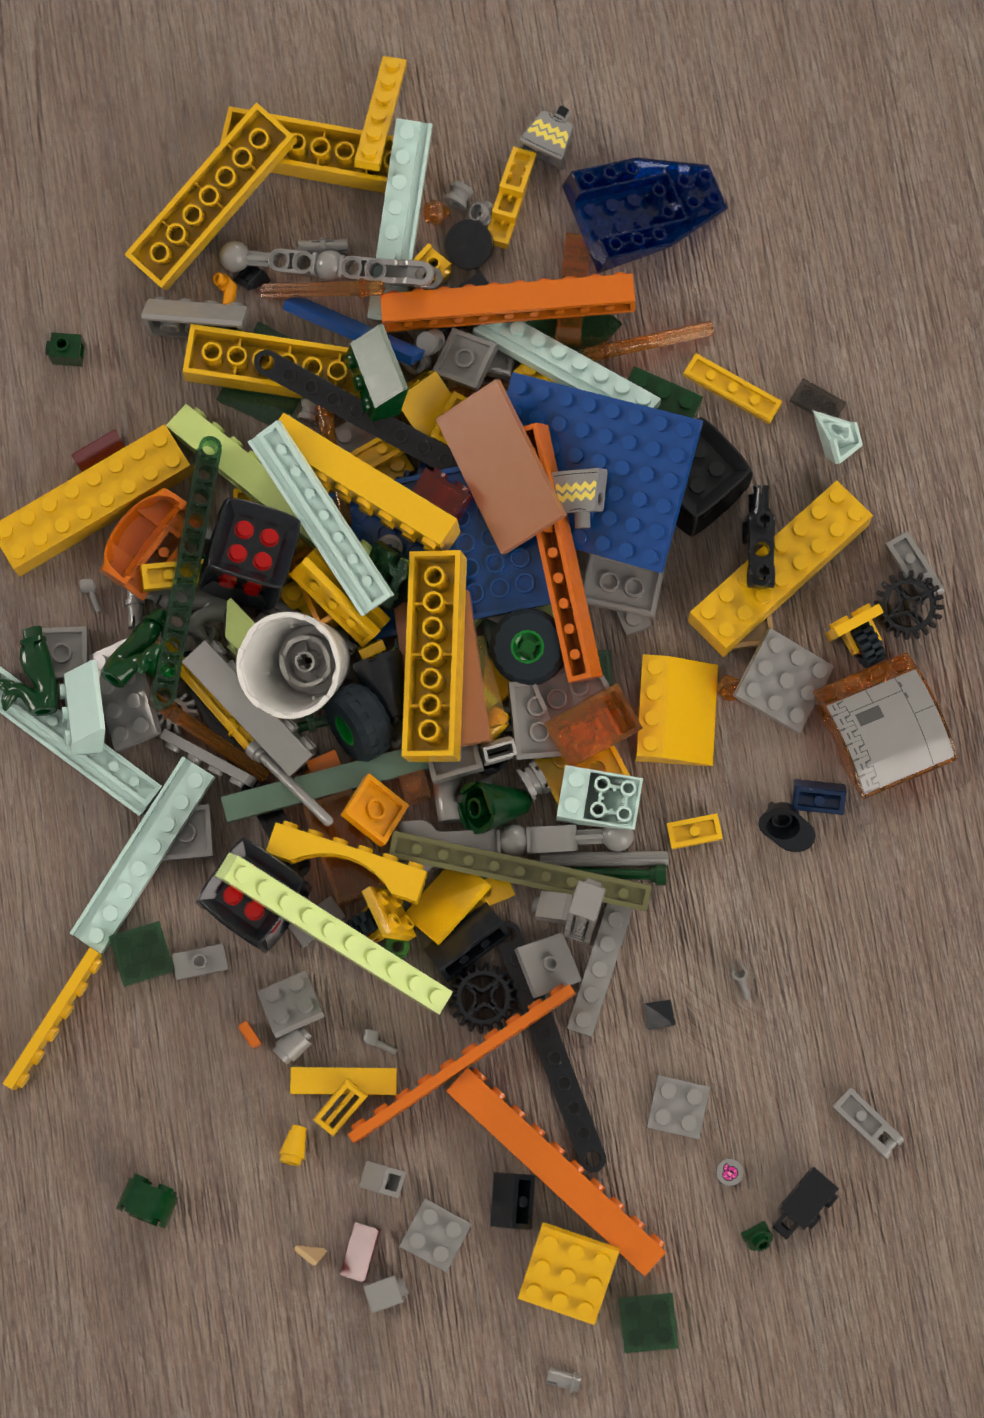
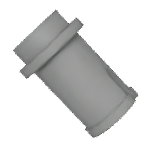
(563, 1379)

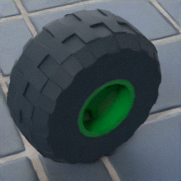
(526, 647)
(359, 722)

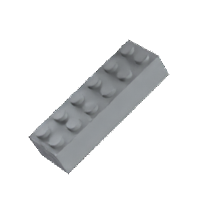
(274, 734)

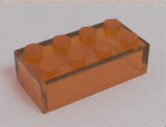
(344, 876)

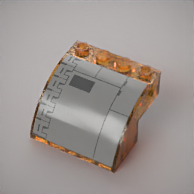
(885, 725)

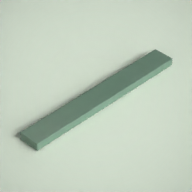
(317, 785)

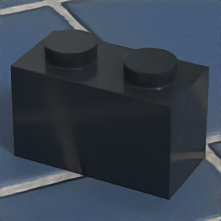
(512, 1201)

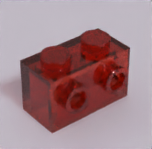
(440, 492)

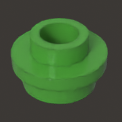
(403, 952)

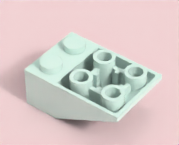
(599, 798)

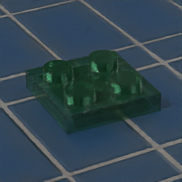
(141, 954)
(648, 1323)

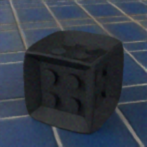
(714, 482)

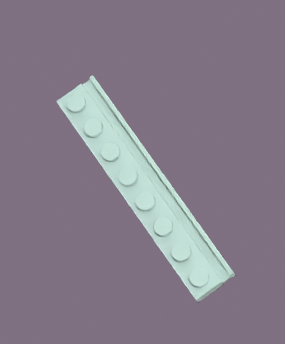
(402, 199)
(561, 362)
(320, 518)
(105, 769)
(142, 855)

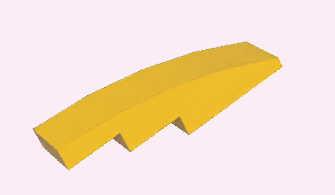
(511, 195)

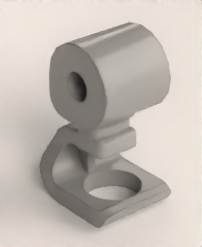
(431, 342)

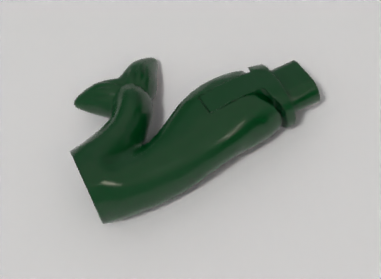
(136, 651)
(38, 667)

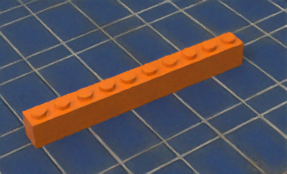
(508, 302)
(564, 579)
(556, 1171)

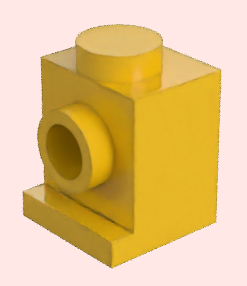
(430, 255)

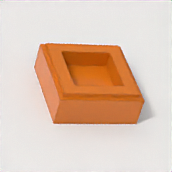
(250, 1035)

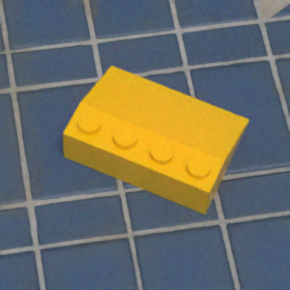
(676, 711)

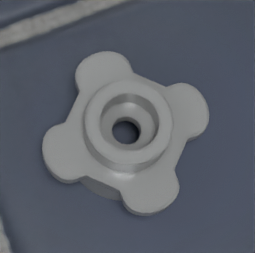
(481, 212)

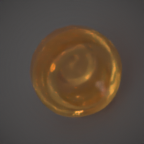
(435, 212)
(727, 687)

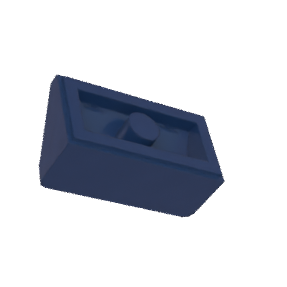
(819, 796)

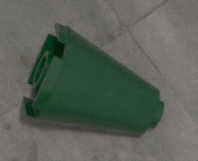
(491, 805)

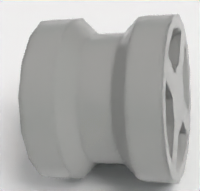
(458, 196)
(308, 413)

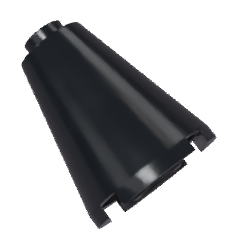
(385, 678)

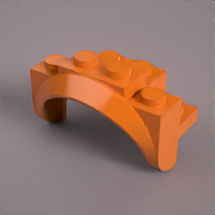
(144, 539)

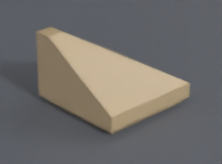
(311, 1254)

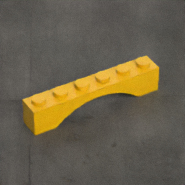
(295, 845)

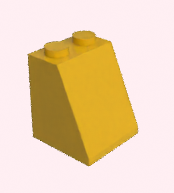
(424, 401)

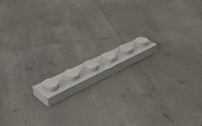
(599, 969)

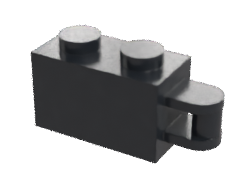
(806, 1202)

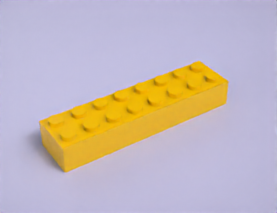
(322, 153)
(211, 197)
(228, 356)
(374, 490)
(92, 500)
(799, 554)
(434, 656)

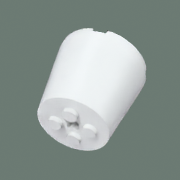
(275, 669)

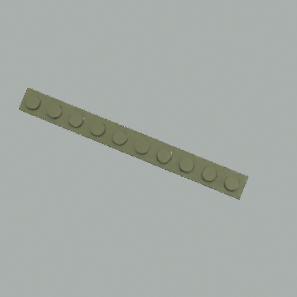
(515, 869)

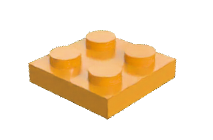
(374, 810)

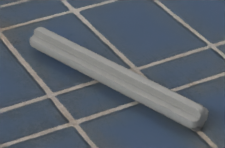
(606, 859)

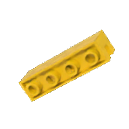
(322, 585)

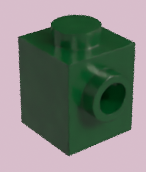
(66, 349)

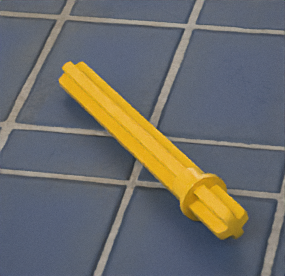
(221, 713)

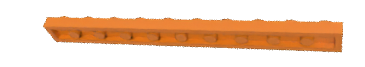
(452, 1068)

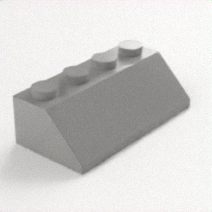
(173, 318)

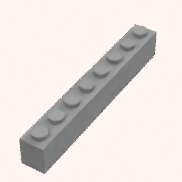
(584, 910)

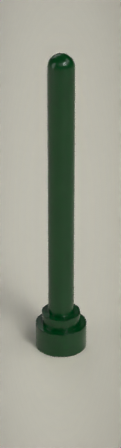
(655, 874)

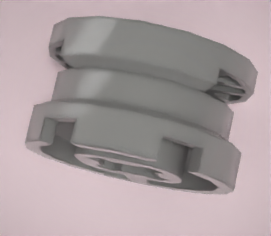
(533, 780)

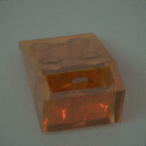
(593, 725)

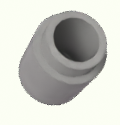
(292, 1045)

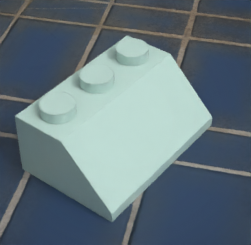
(83, 709)

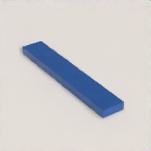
(347, 326)

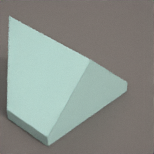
(837, 437)

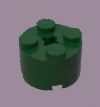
(147, 1201)

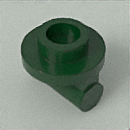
(758, 1237)

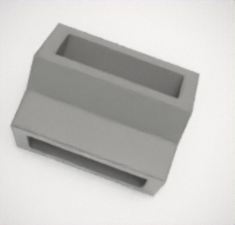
(496, 746)

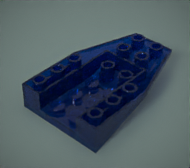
(640, 206)

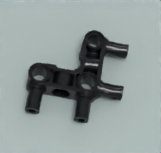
(760, 530)

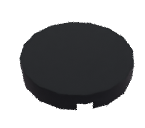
(469, 244)

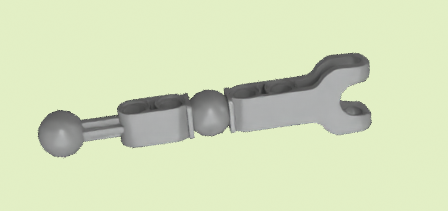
(333, 266)
(517, 840)

